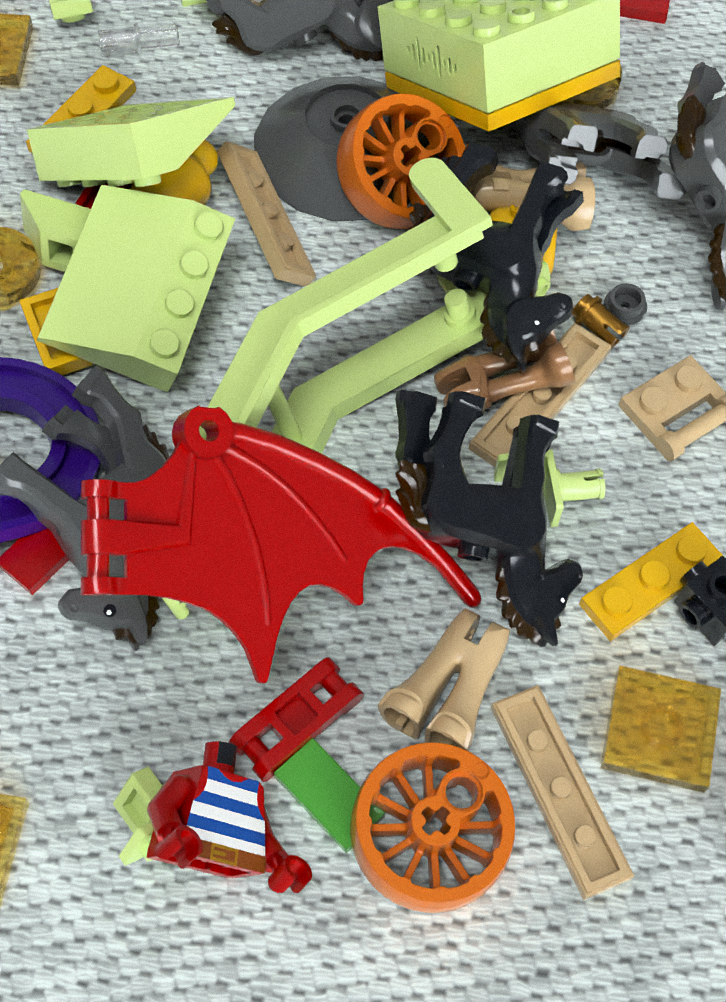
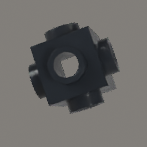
(704, 599)

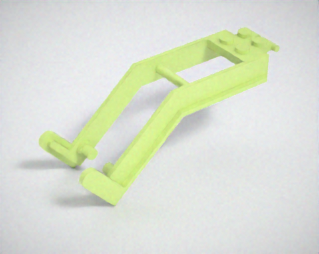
(278, 330)

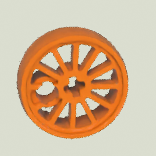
(389, 152)
(463, 770)

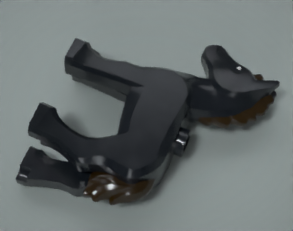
(512, 257)
(486, 519)

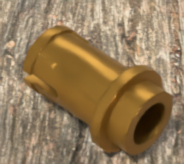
(597, 319)

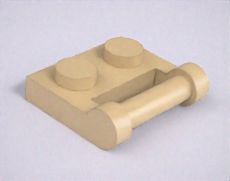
(671, 397)

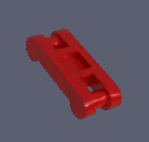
(296, 717)

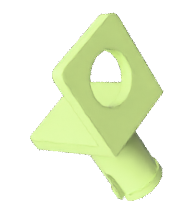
(561, 486)

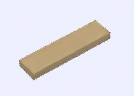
(266, 214)
(585, 355)
(562, 792)

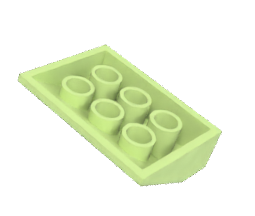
(125, 142)
(137, 283)

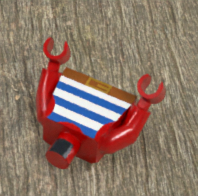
(219, 824)

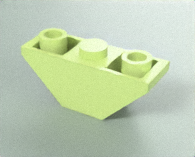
(52, 227)

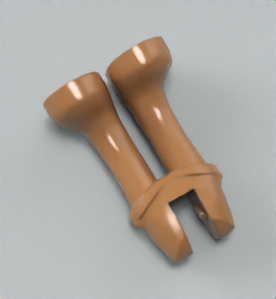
(473, 373)

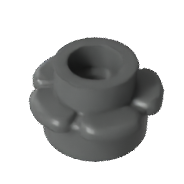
(627, 295)

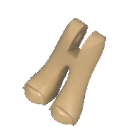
(509, 187)
(413, 700)

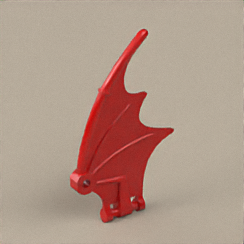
(246, 529)

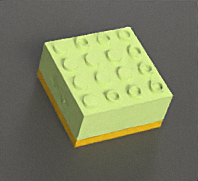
(499, 56)

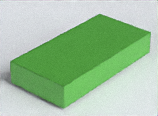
(323, 791)

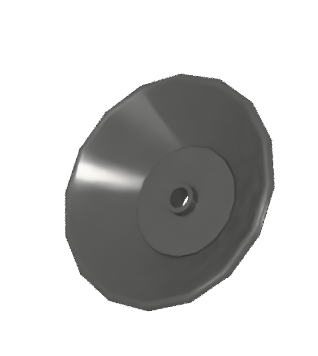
(302, 139)

